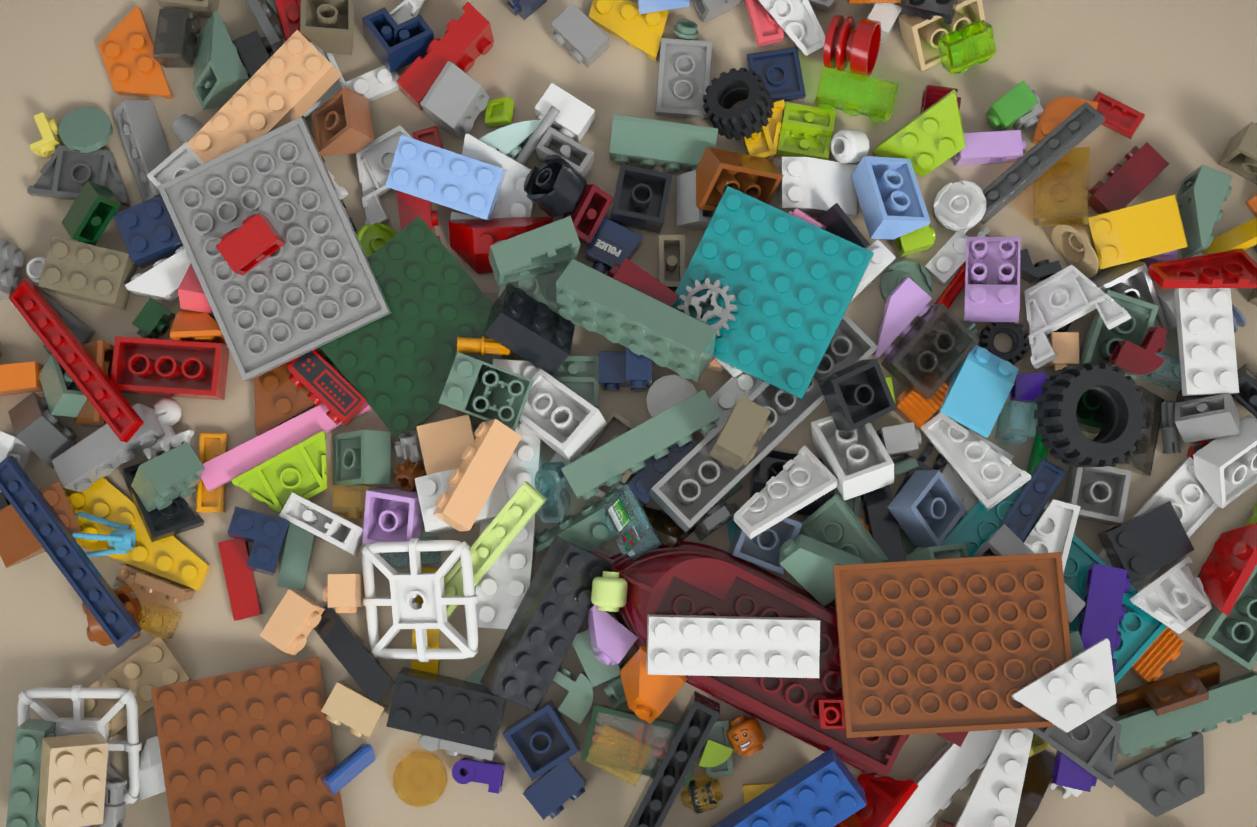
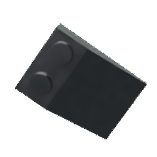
(1146, 542)

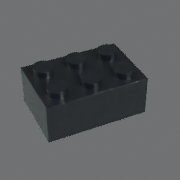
(530, 329)

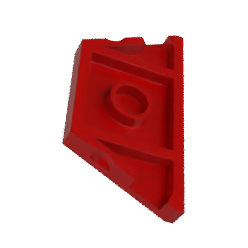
(1230, 566)
(884, 801)

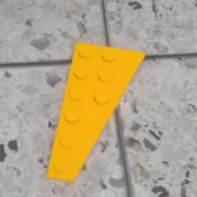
(162, 557)

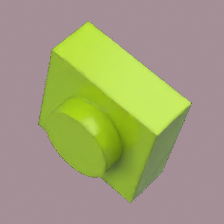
(499, 112)

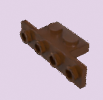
(1172, 692)

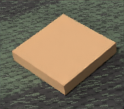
(445, 442)

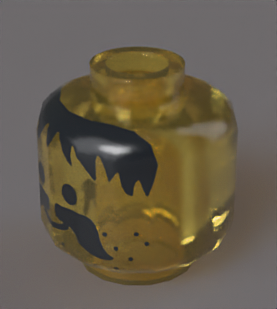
(702, 794)

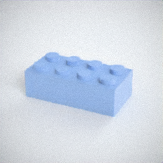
(445, 178)

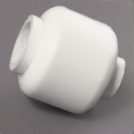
(849, 145)

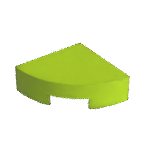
(714, 754)

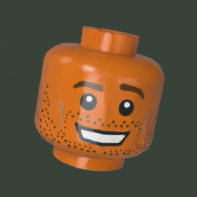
(745, 736)

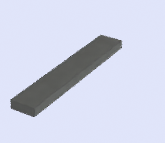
(1040, 159)

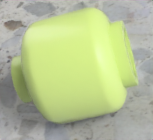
(609, 592)

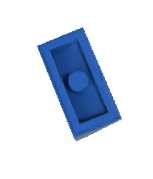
(349, 768)

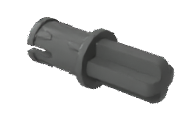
(1170, 433)

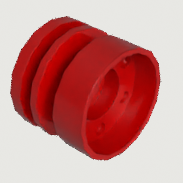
(852, 45)

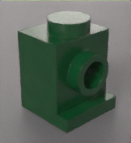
(153, 320)

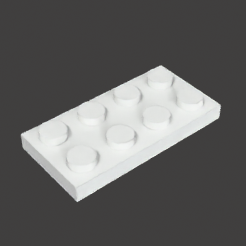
(1206, 341)

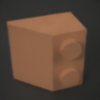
(342, 124)

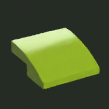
(805, 131)

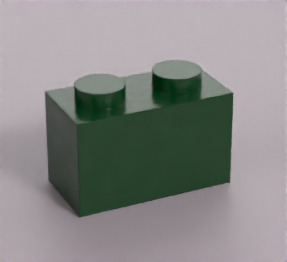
(91, 213)

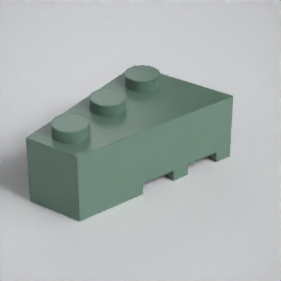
(535, 252)

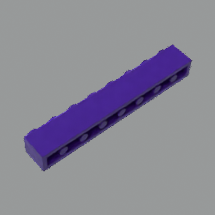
(1097, 621)

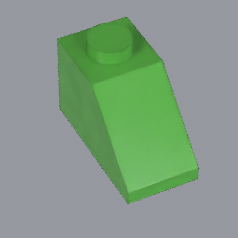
(1011, 107)

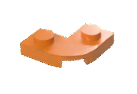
(1055, 113)

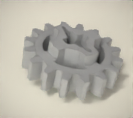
(711, 296)

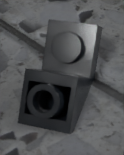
(1040, 270)

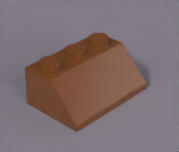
(742, 172)
(103, 354)

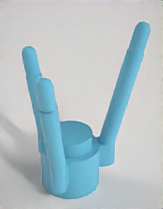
(122, 538)

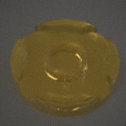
(420, 779)

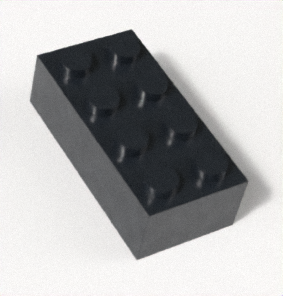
(446, 708)

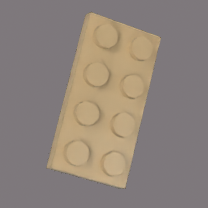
(147, 668)

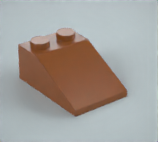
(17, 540)

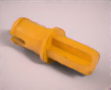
(480, 346)

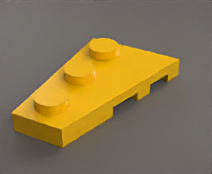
(623, 20)

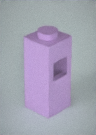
(991, 148)

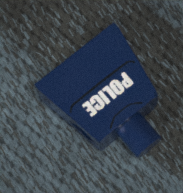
(612, 245)

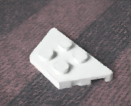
(1175, 598)
(1073, 689)

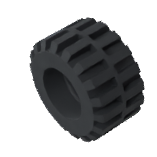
(730, 89)

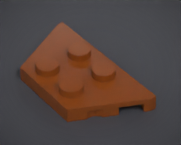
(278, 399)

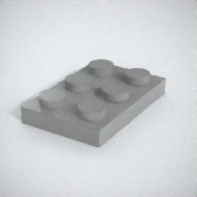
(683, 77)

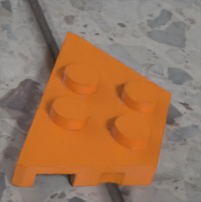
(130, 59)

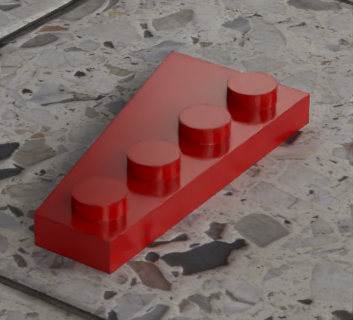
(1213, 270)

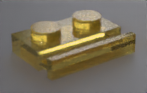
(619, 754)

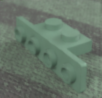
(584, 529)

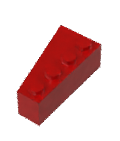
(460, 45)

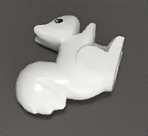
(168, 414)

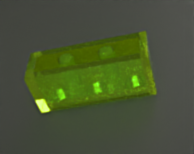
(856, 94)

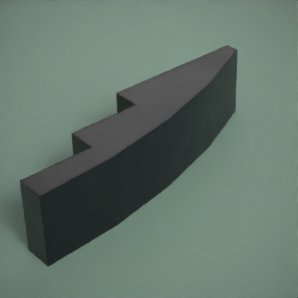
(353, 654)

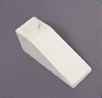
(323, 524)

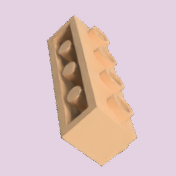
(476, 475)

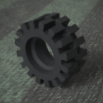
(1011, 329)

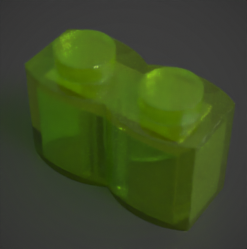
(966, 47)

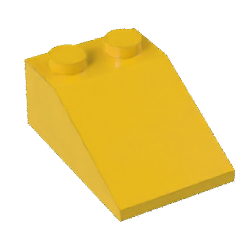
(1137, 231)

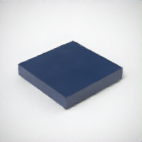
(780, 73)

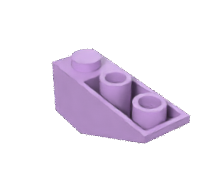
(900, 309)

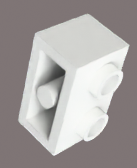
(574, 116)

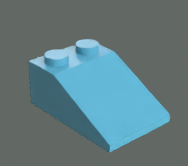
(979, 390)

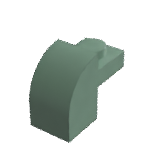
(580, 694)

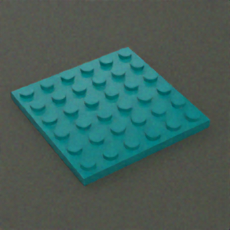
(787, 287)

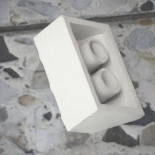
(1229, 463)

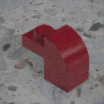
(1142, 358)

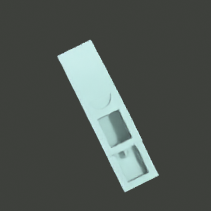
(511, 138)

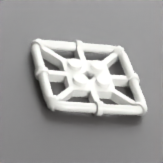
(431, 588)
(86, 725)

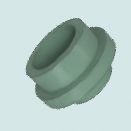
(685, 29)

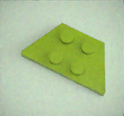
(928, 137)
(295, 470)

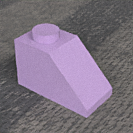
(608, 637)

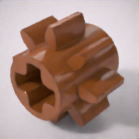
(407, 473)

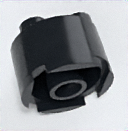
(555, 186)

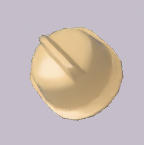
(1077, 247)

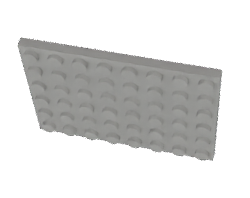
(307, 288)

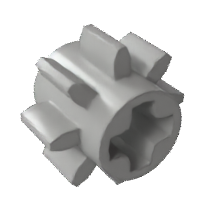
(409, 446)

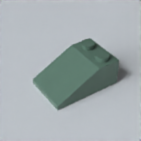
(1101, 341)

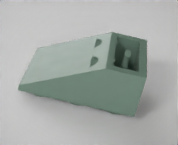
(217, 65)
(1200, 206)
(486, 391)

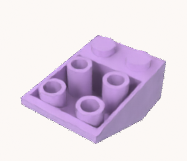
(992, 279)

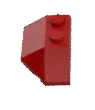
(473, 237)

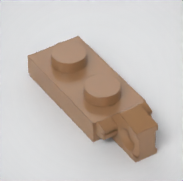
(152, 583)

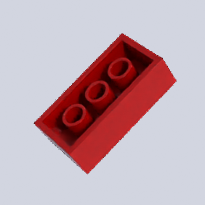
(170, 368)

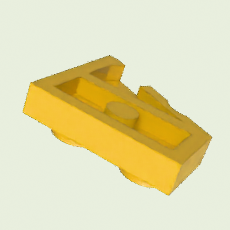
(766, 142)

